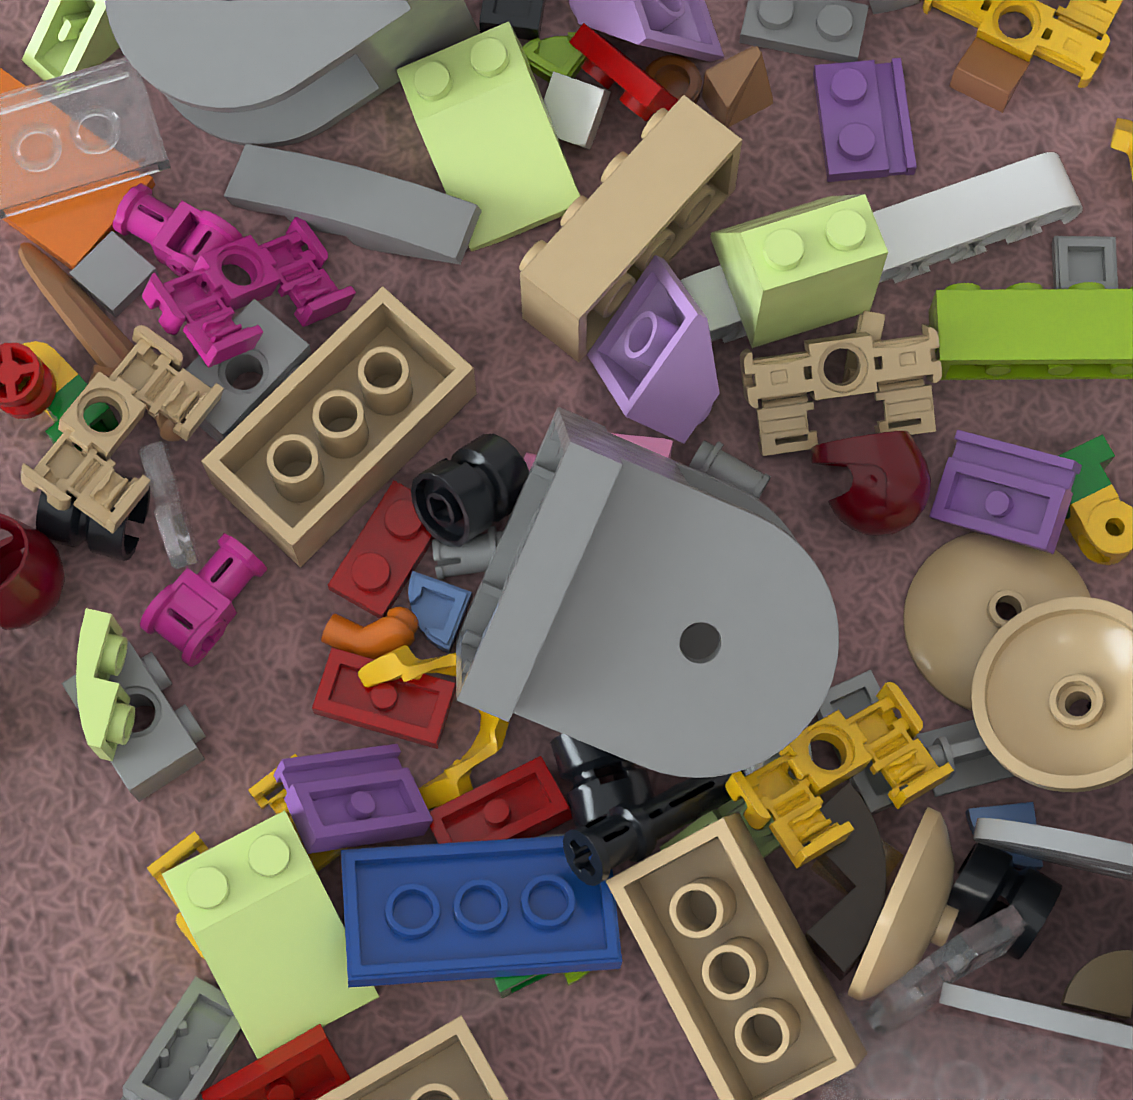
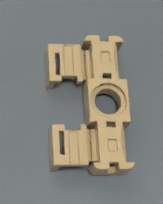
(786, 379)
(90, 472)

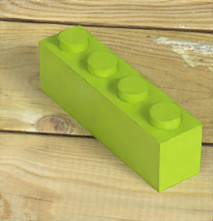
(1033, 332)

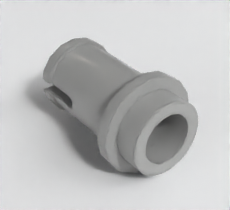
(725, 467)
(467, 559)

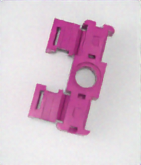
(271, 263)

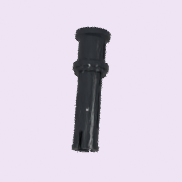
(633, 829)

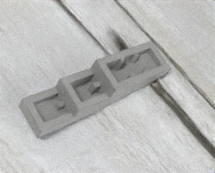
(354, 203)
(187, 1048)

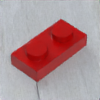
(610, 65)
(383, 554)
(396, 708)
(508, 807)
(294, 1071)

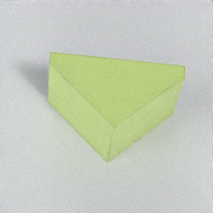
(70, 38)

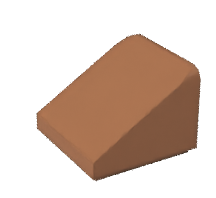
(988, 74)

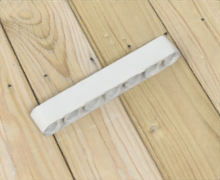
(935, 227)

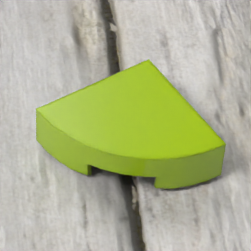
(554, 55)

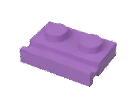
(864, 120)
(1005, 491)
(352, 798)

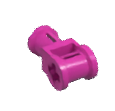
(175, 234)
(202, 600)

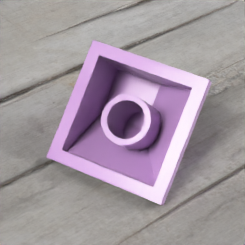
(665, 25)
(659, 355)

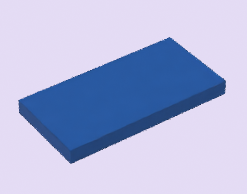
(473, 913)

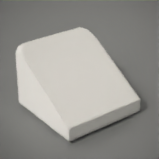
(575, 109)

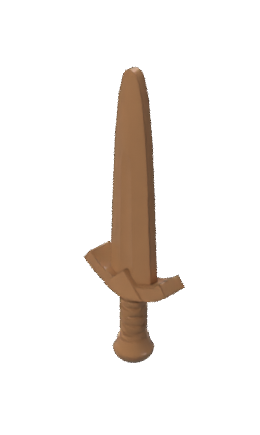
(85, 319)

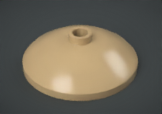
(954, 601)
(1033, 676)
(913, 911)

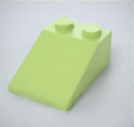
(490, 134)
(268, 933)

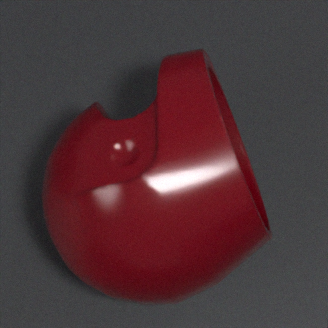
(887, 485)
(29, 573)

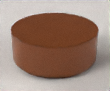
(677, 76)

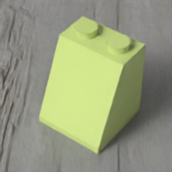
(802, 266)

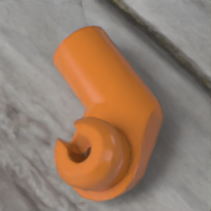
(374, 639)

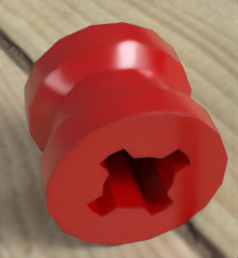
(38, 393)

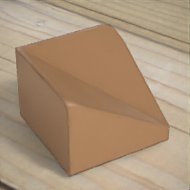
(737, 87)

